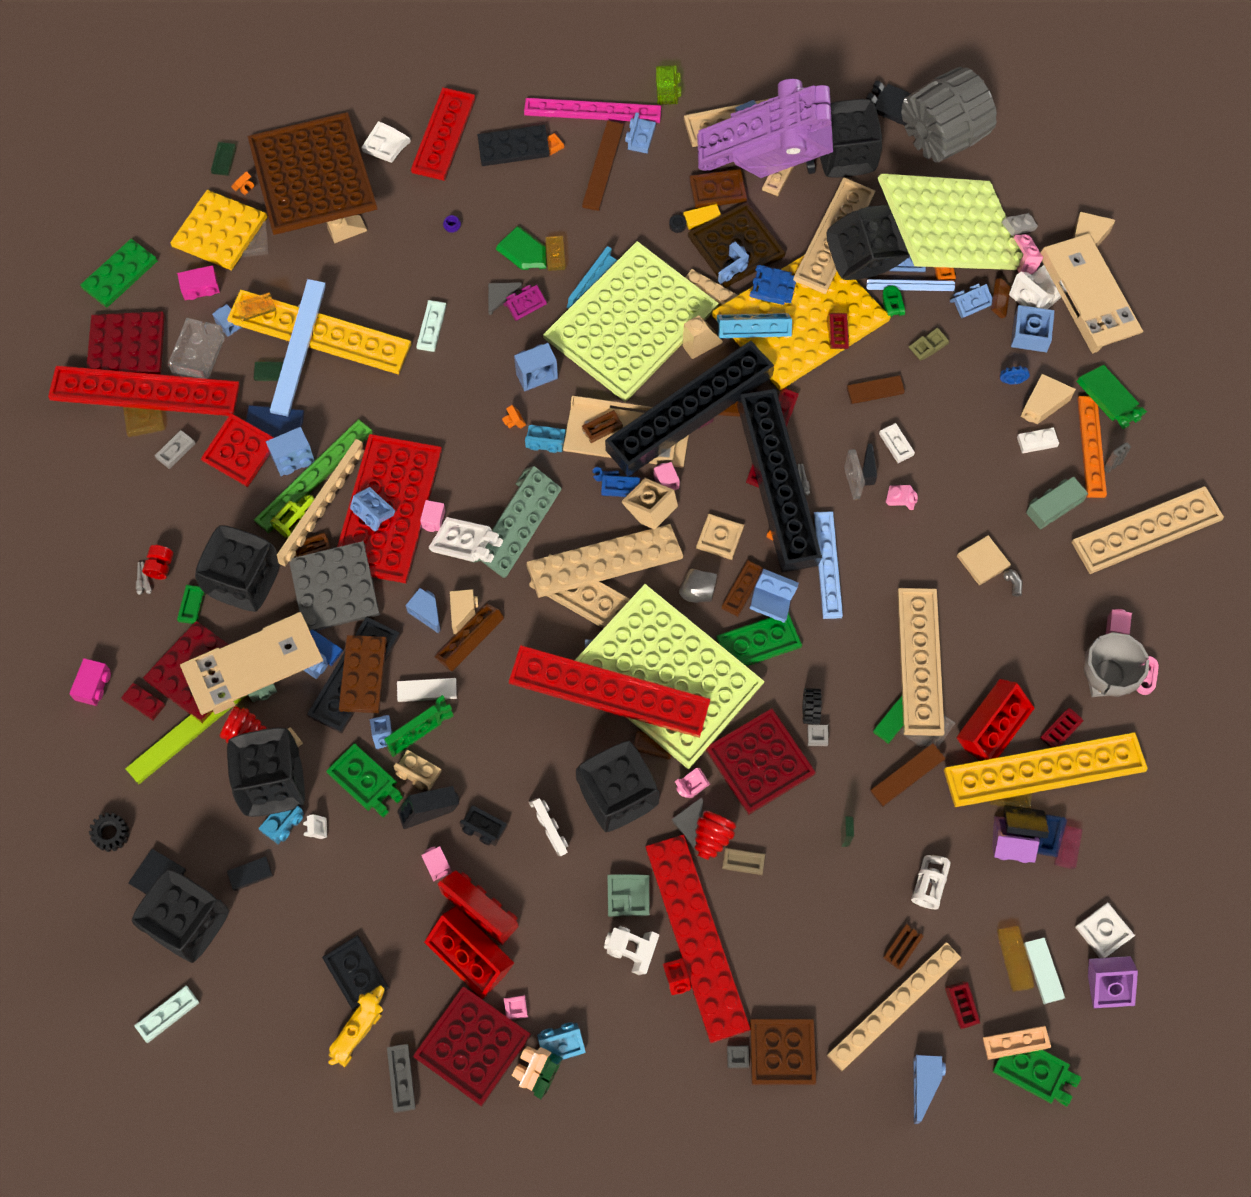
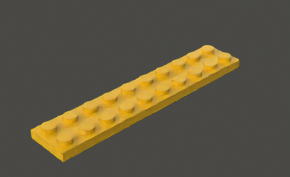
(330, 335)
(1045, 769)

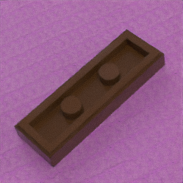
(875, 389)
(742, 588)

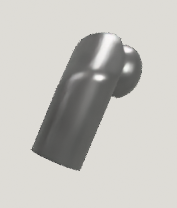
(1016, 581)

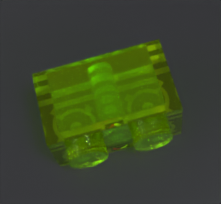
(667, 85)

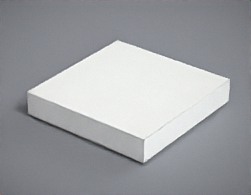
(1104, 931)

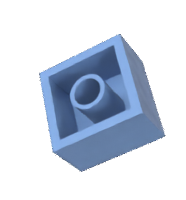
(1032, 328)
(536, 366)
(290, 451)

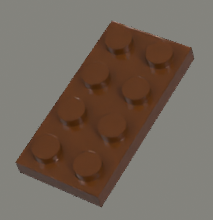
(362, 674)

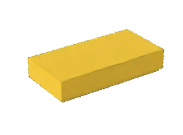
(701, 216)

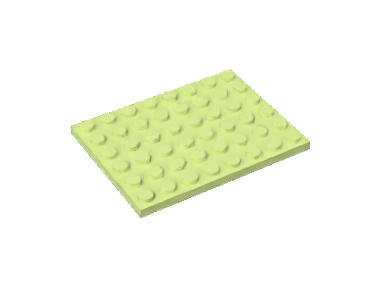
(951, 222)
(629, 321)
(666, 648)

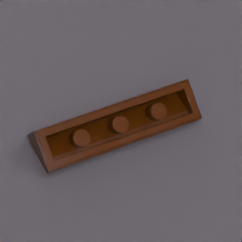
(469, 637)

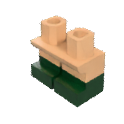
(540, 1071)

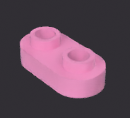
(1151, 679)

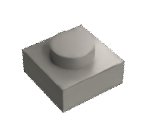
(817, 735)

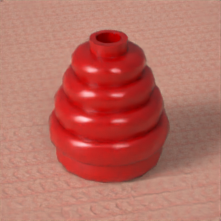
(240, 722)
(713, 834)

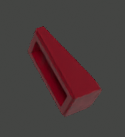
(838, 317)
(1066, 718)
(964, 986)

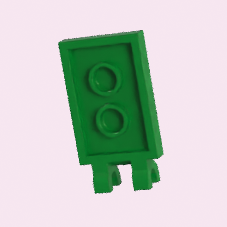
(1111, 396)
(418, 727)
(364, 780)
(1038, 1074)

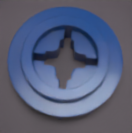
(1014, 375)

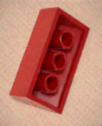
(996, 721)
(478, 906)
(468, 952)

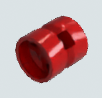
(158, 562)

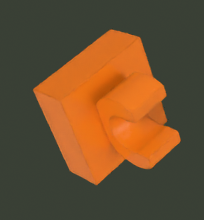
(242, 182)
(514, 418)

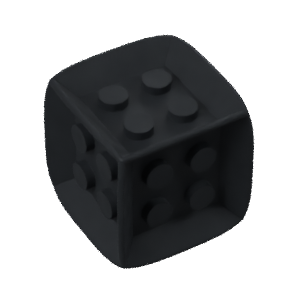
(854, 139)
(866, 243)
(237, 568)
(265, 772)
(617, 786)
(180, 915)

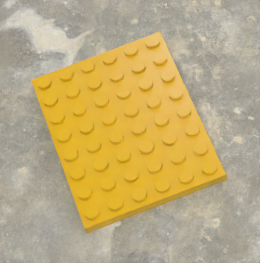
(809, 312)

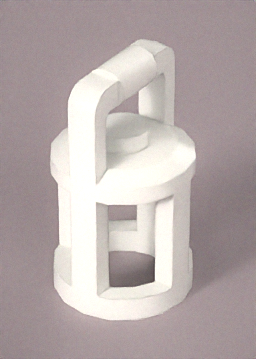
(931, 876)

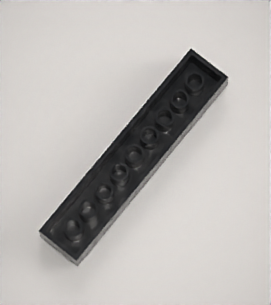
(689, 408)
(779, 481)

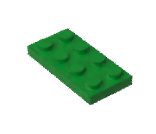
(118, 273)

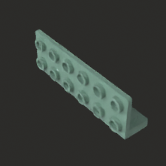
(521, 518)

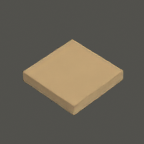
(720, 536)
(983, 560)

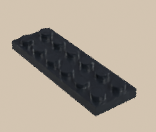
(326, 706)

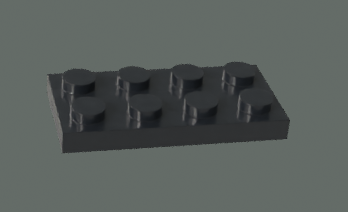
(513, 145)

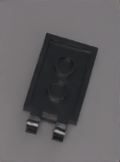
(889, 101)

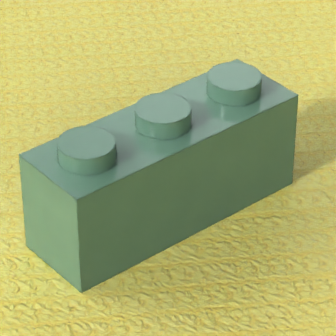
(1056, 502)

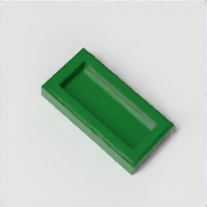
(191, 604)

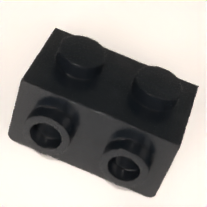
(483, 825)

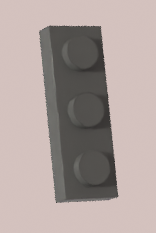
(401, 1078)

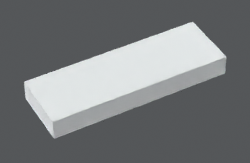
(426, 689)

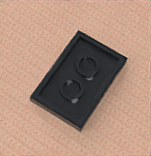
(354, 970)

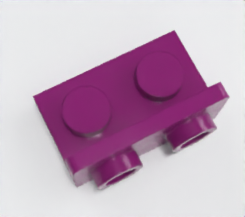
(526, 302)

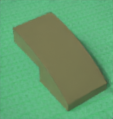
(929, 345)

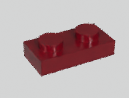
(143, 701)

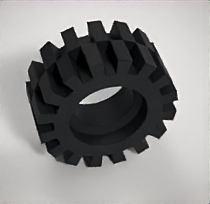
(811, 706)
(117, 840)

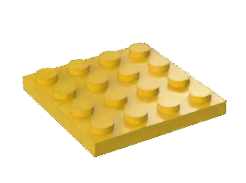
(218, 229)

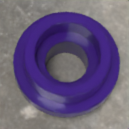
(451, 220)

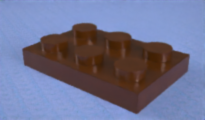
(718, 188)

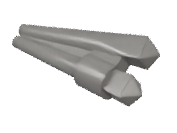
(805, 483)
(142, 580)

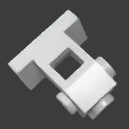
(617, 942)

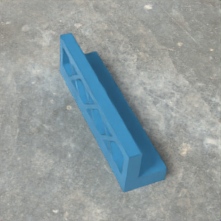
(598, 269)
(754, 325)

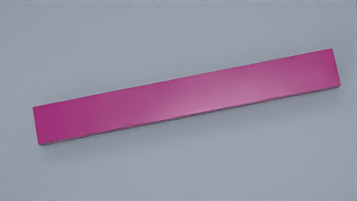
(590, 110)

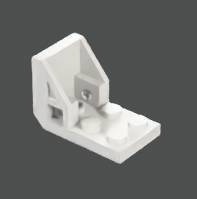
(1035, 289)

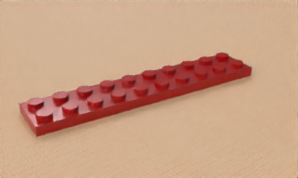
(144, 391)
(609, 691)
(697, 939)

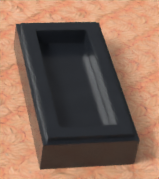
(249, 873)

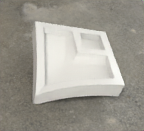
(385, 142)

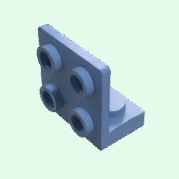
(773, 595)

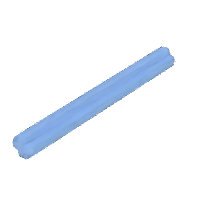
(922, 285)

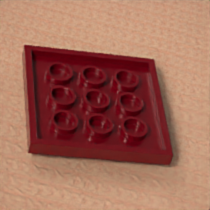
(127, 342)
(167, 673)
(760, 761)
(472, 1046)

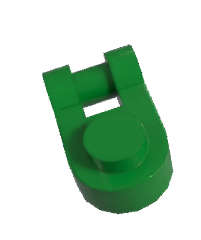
(890, 296)

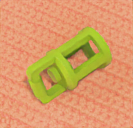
(297, 511)

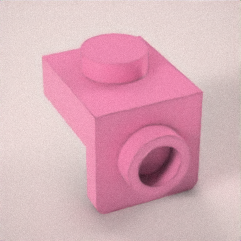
(902, 496)
(692, 783)

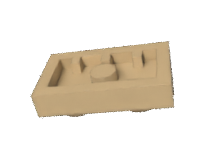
(417, 770)

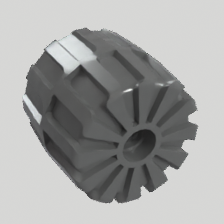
(949, 114)

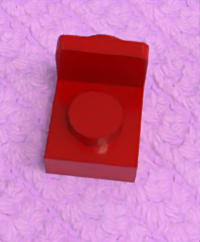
(677, 976)

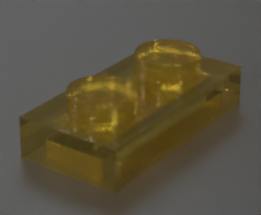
(555, 253)
(255, 307)

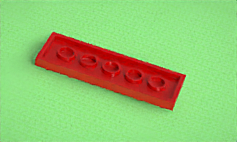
(443, 134)

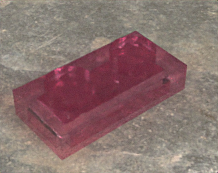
(1069, 848)

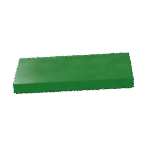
(760, 640)

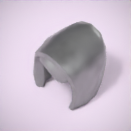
(698, 586)

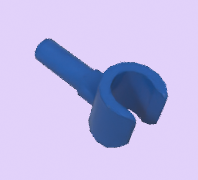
(607, 473)

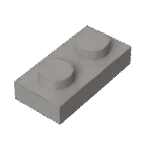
(1019, 224)
(175, 449)

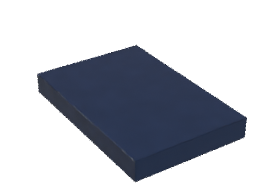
(273, 423)

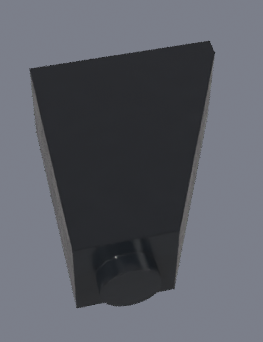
(427, 806)

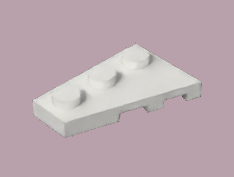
(559, 843)

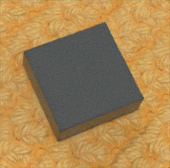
(737, 1057)

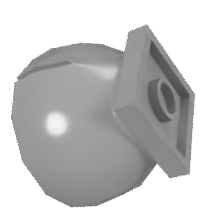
(1115, 665)

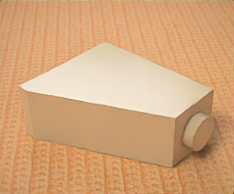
(1095, 225)
(699, 337)
(1046, 399)

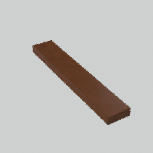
(603, 165)

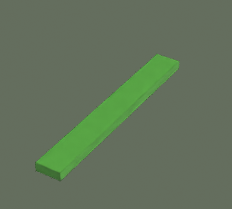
(313, 474)

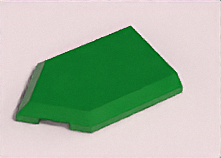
(523, 250)

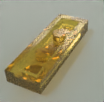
(1015, 959)

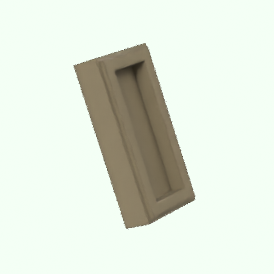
(743, 861)

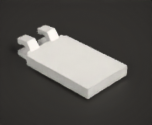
(465, 540)

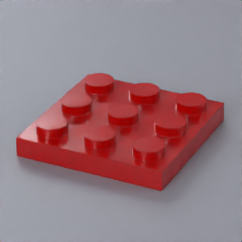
(238, 450)

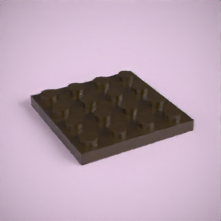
(745, 229)

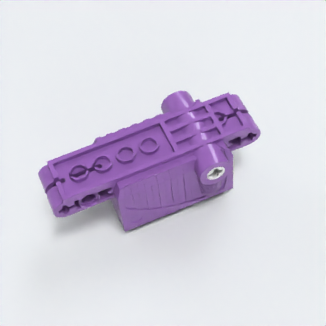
(771, 133)

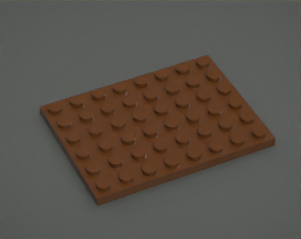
(311, 173)

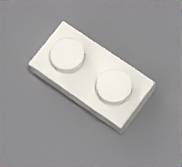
(1037, 440)
(896, 443)

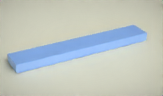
(828, 566)

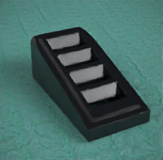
(869, 466)

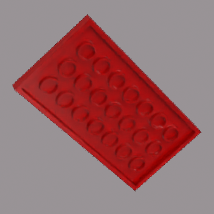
(404, 478)

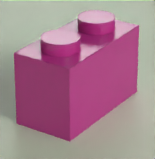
(198, 283)
(90, 682)

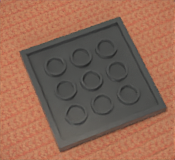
(334, 586)

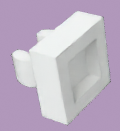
(316, 826)

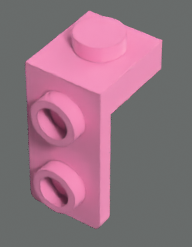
(1032, 255)

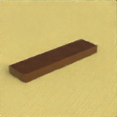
(907, 775)

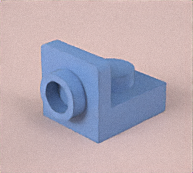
(380, 729)

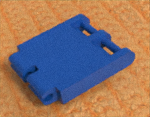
(774, 286)

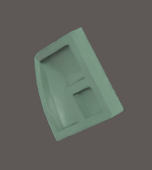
(628, 895)

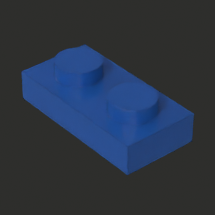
(618, 485)

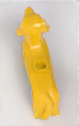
(357, 1027)

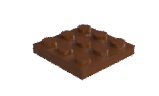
(782, 1052)

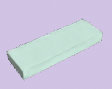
(431, 325)
(1044, 971)
(166, 1014)

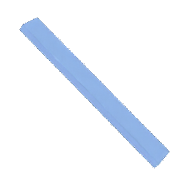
(297, 348)

